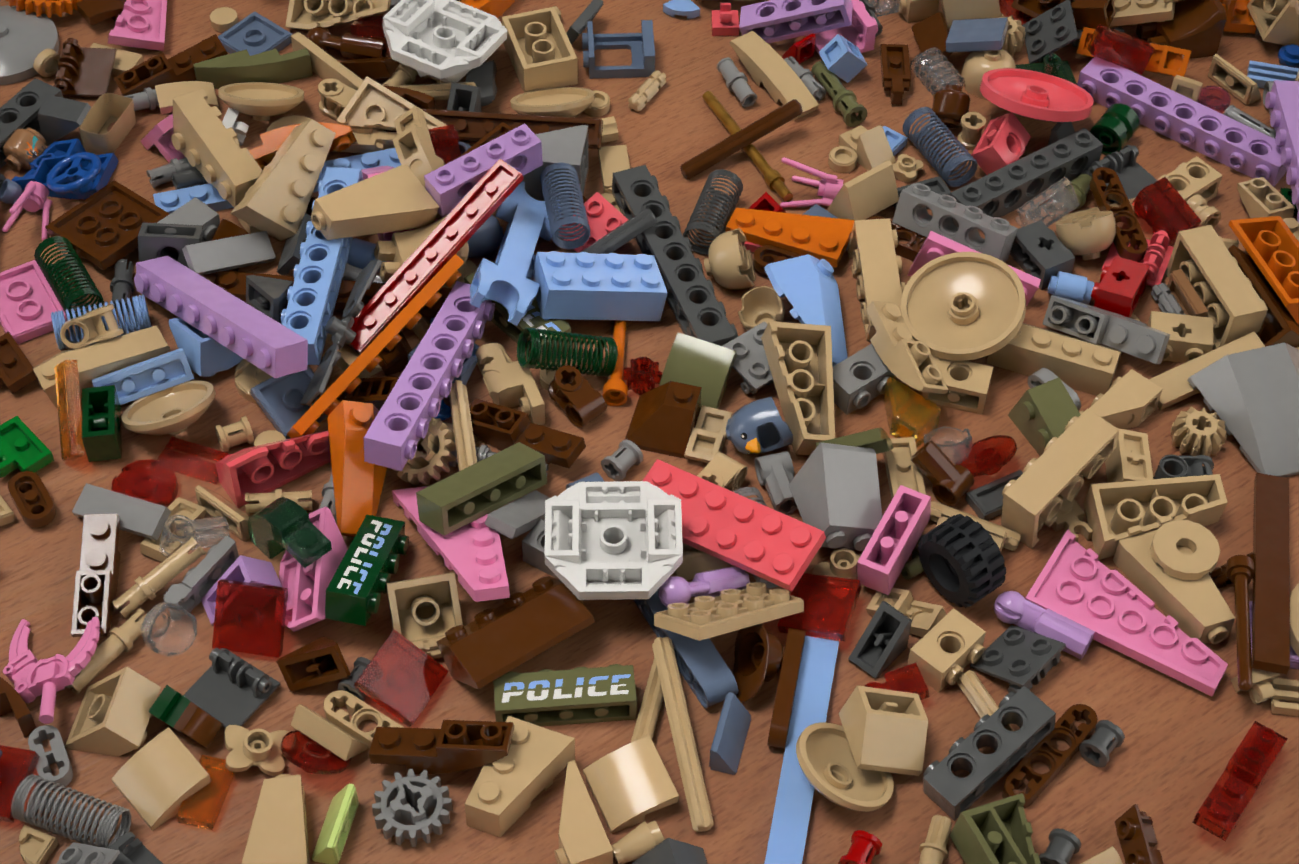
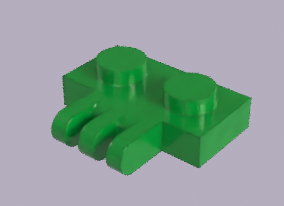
(21, 448)

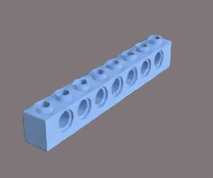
(319, 273)

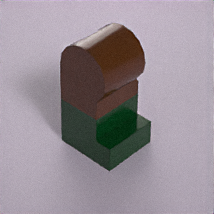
(185, 716)

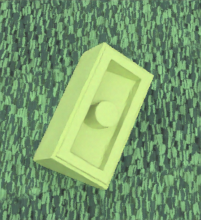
(336, 826)

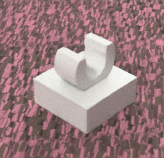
(239, 127)

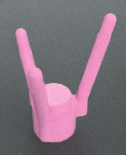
(827, 186)
(32, 200)

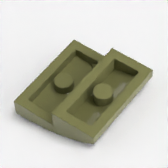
(700, 365)
(874, 438)

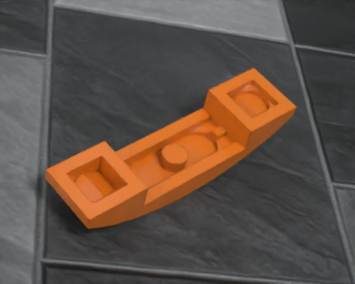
(1164, 60)

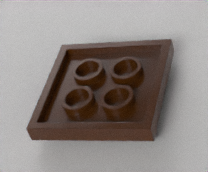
(106, 224)

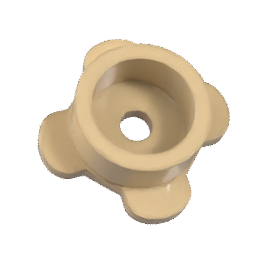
(907, 168)

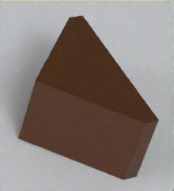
(313, 664)

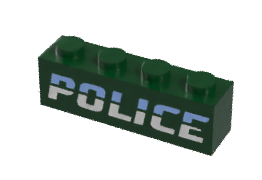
(366, 570)

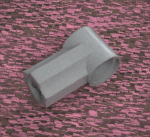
(776, 473)

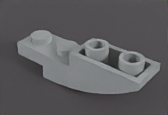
(1106, 328)

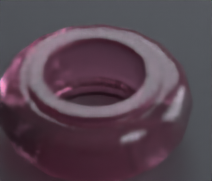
(1221, 96)

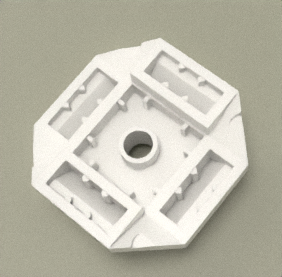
(441, 37)
(632, 515)

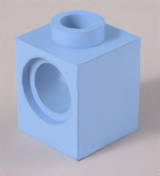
(843, 58)

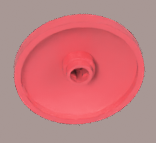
(1036, 95)

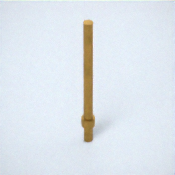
(771, 177)

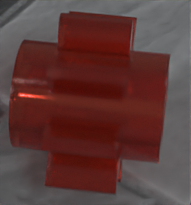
(642, 375)

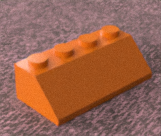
(1275, 254)

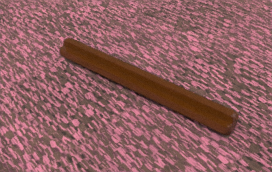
(741, 139)

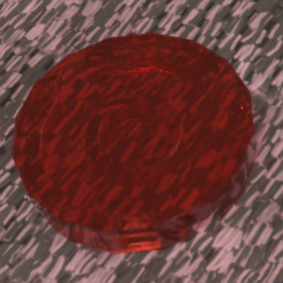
(147, 481)

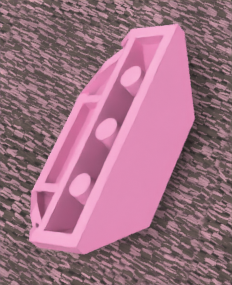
(309, 584)

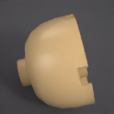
(979, 63)
(1087, 233)
(730, 261)

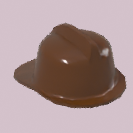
(756, 660)

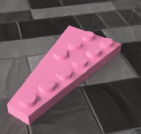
(470, 551)
(1122, 616)

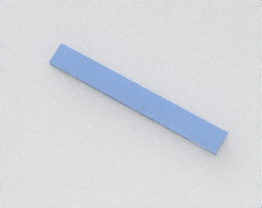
(794, 791)

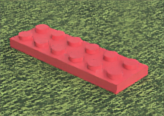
(739, 528)

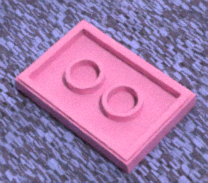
(27, 302)

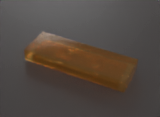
(69, 410)

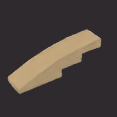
(772, 71)

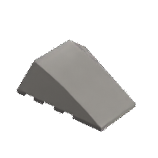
(1259, 403)

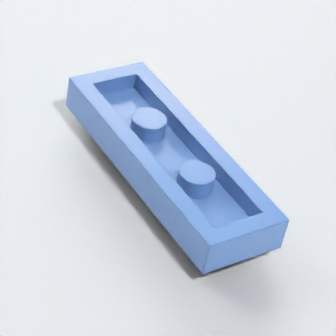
(148, 376)

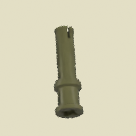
(843, 100)

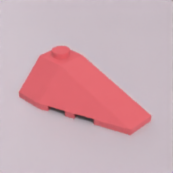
(271, 465)

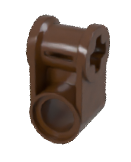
(576, 398)

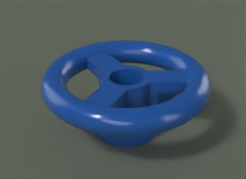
(75, 178)

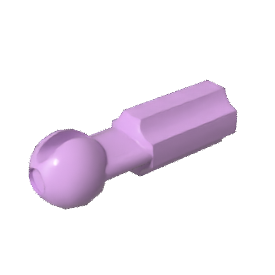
(703, 584)
(1016, 610)

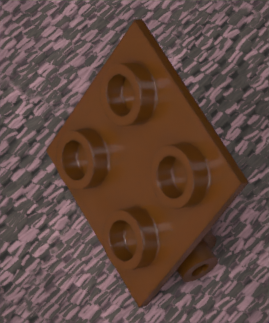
(84, 70)

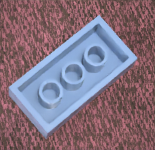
(599, 286)

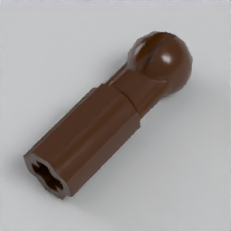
(350, 46)

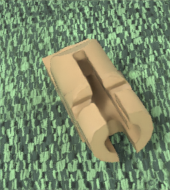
(509, 382)

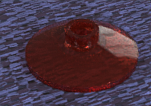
(990, 455)
(311, 755)

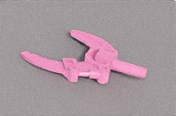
(48, 675)

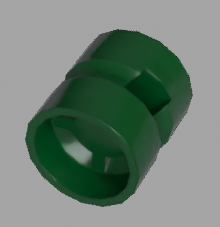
(1115, 127)

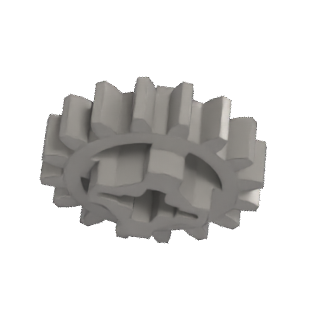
(401, 818)

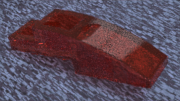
(1240, 781)

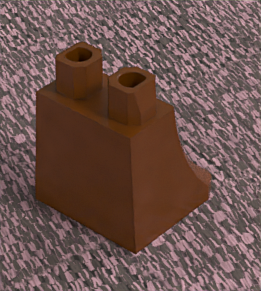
(1194, 27)

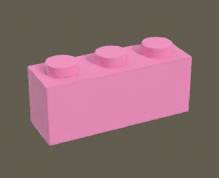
(894, 540)

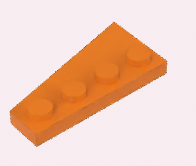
(797, 233)

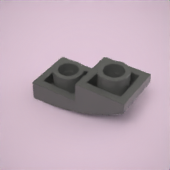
(485, 79)

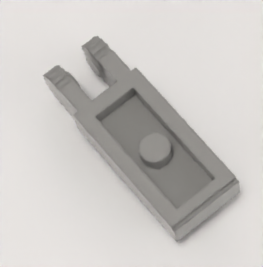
(204, 575)

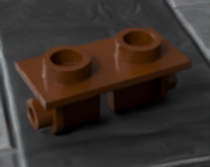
(1136, 836)

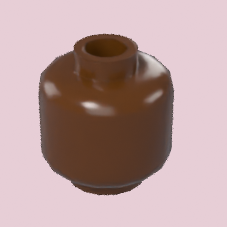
(951, 105)

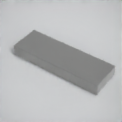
(229, 253)
(135, 514)
(518, 515)

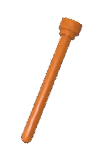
(615, 389)

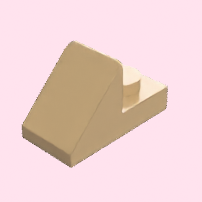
(870, 146)

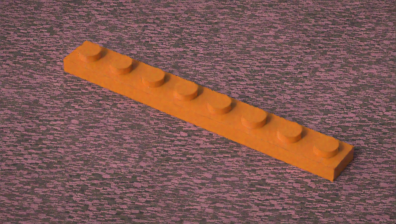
(370, 358)

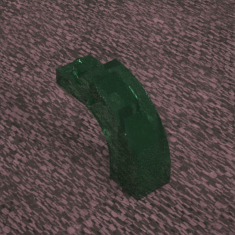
(287, 527)

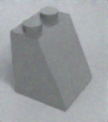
(558, 146)
(840, 494)

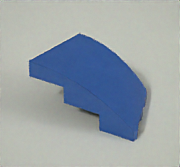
(56, 152)

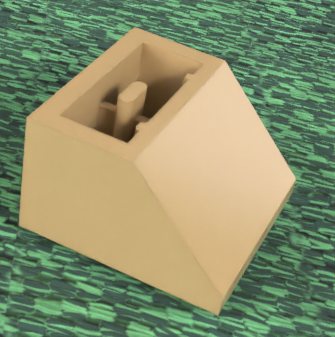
(885, 730)

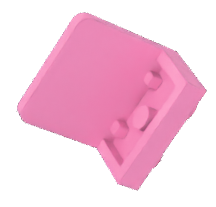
(860, 33)

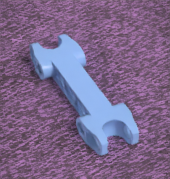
(506, 278)

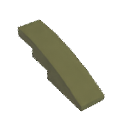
(261, 67)

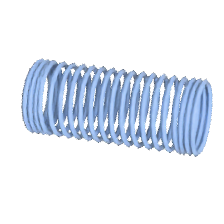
(140, 310)

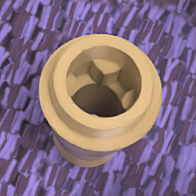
(637, 842)

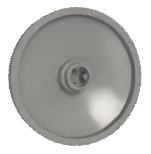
(21, 41)

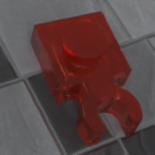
(904, 679)

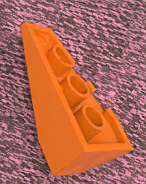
(355, 482)

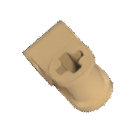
(334, 97)
(93, 327)
(724, 472)

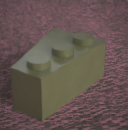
(1044, 413)
(995, 833)

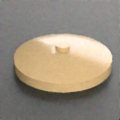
(964, 305)

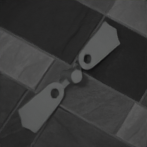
(341, 332)

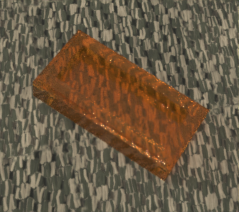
(205, 804)

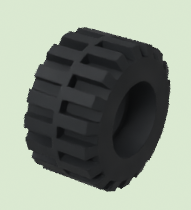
(962, 560)

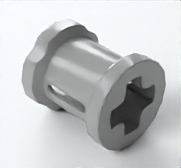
(622, 460)

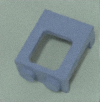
(639, 44)

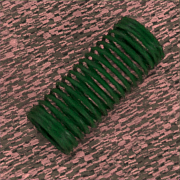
(47, 268)
(589, 357)

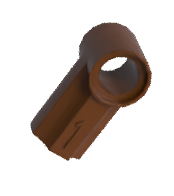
(949, 480)

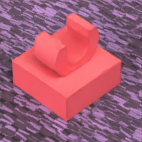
(725, 21)

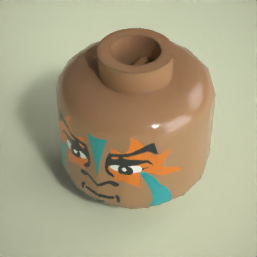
(23, 148)

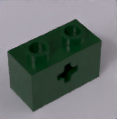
(101, 423)

